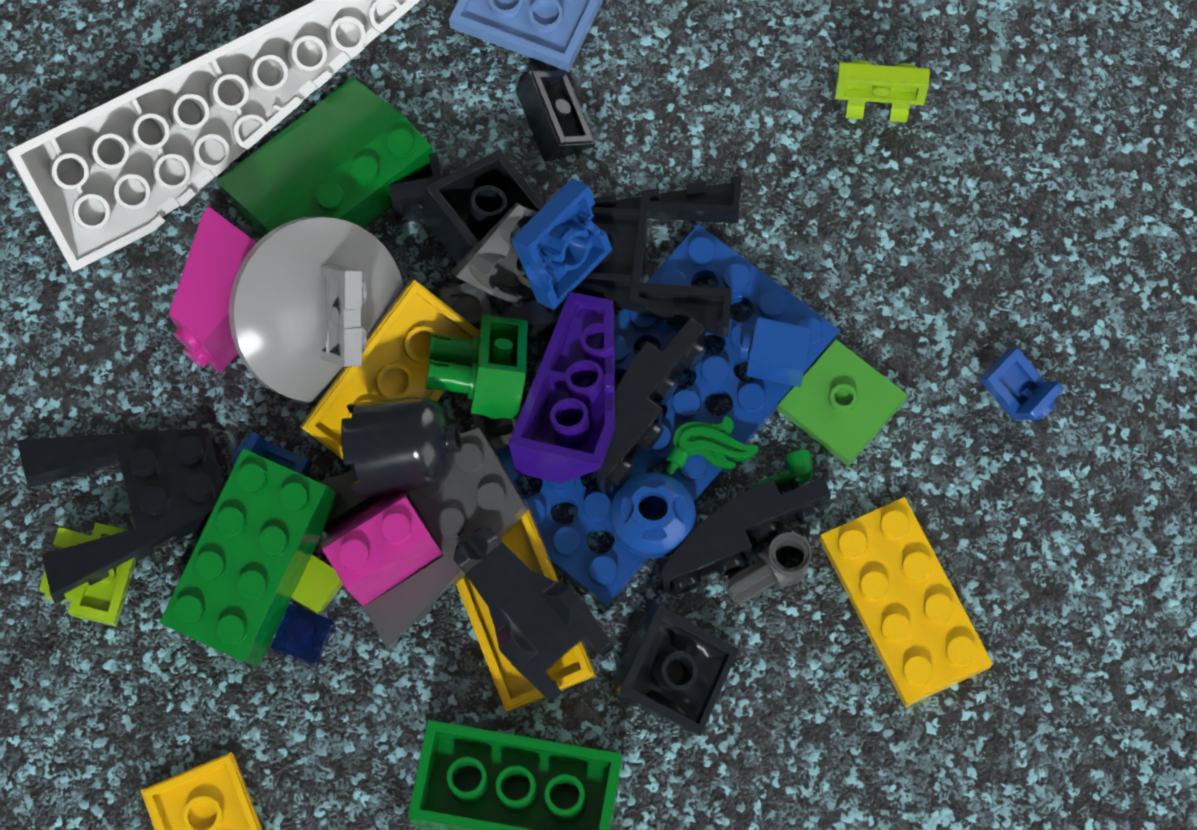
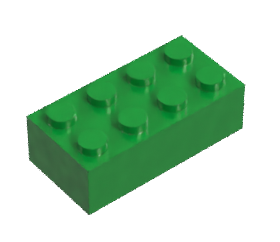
(250, 558)
(511, 782)

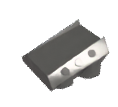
(494, 261)

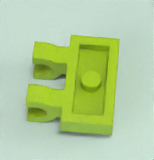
(897, 84)
(104, 599)

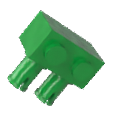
(485, 368)

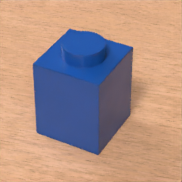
(776, 351)

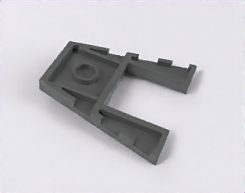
(471, 497)

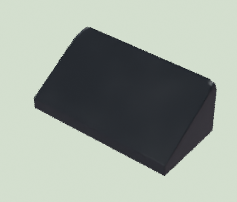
(554, 114)

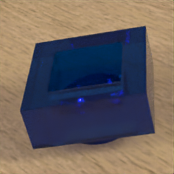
(303, 635)

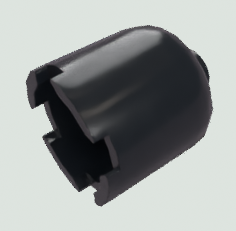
(398, 445)

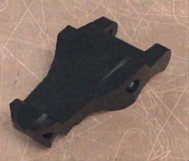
(531, 614)

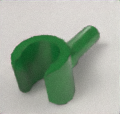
(799, 469)

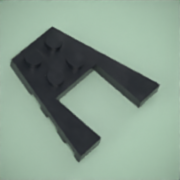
(621, 271)
(169, 485)

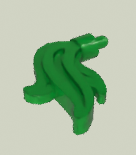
(711, 443)

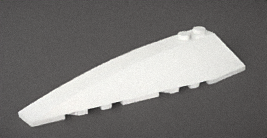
(156, 146)

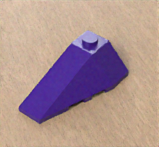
(572, 397)

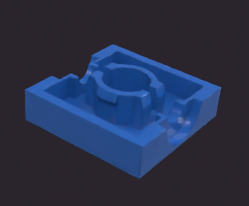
(561, 244)

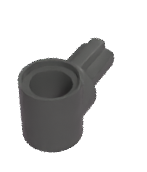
(768, 570)

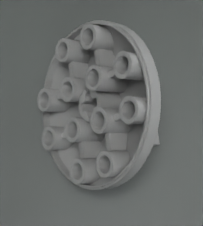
(310, 303)

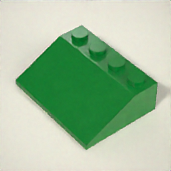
(330, 163)

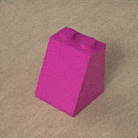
(204, 291)
(380, 547)

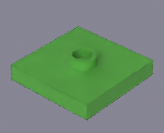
(842, 402)

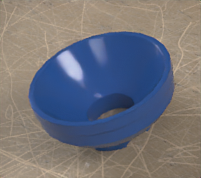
(650, 537)

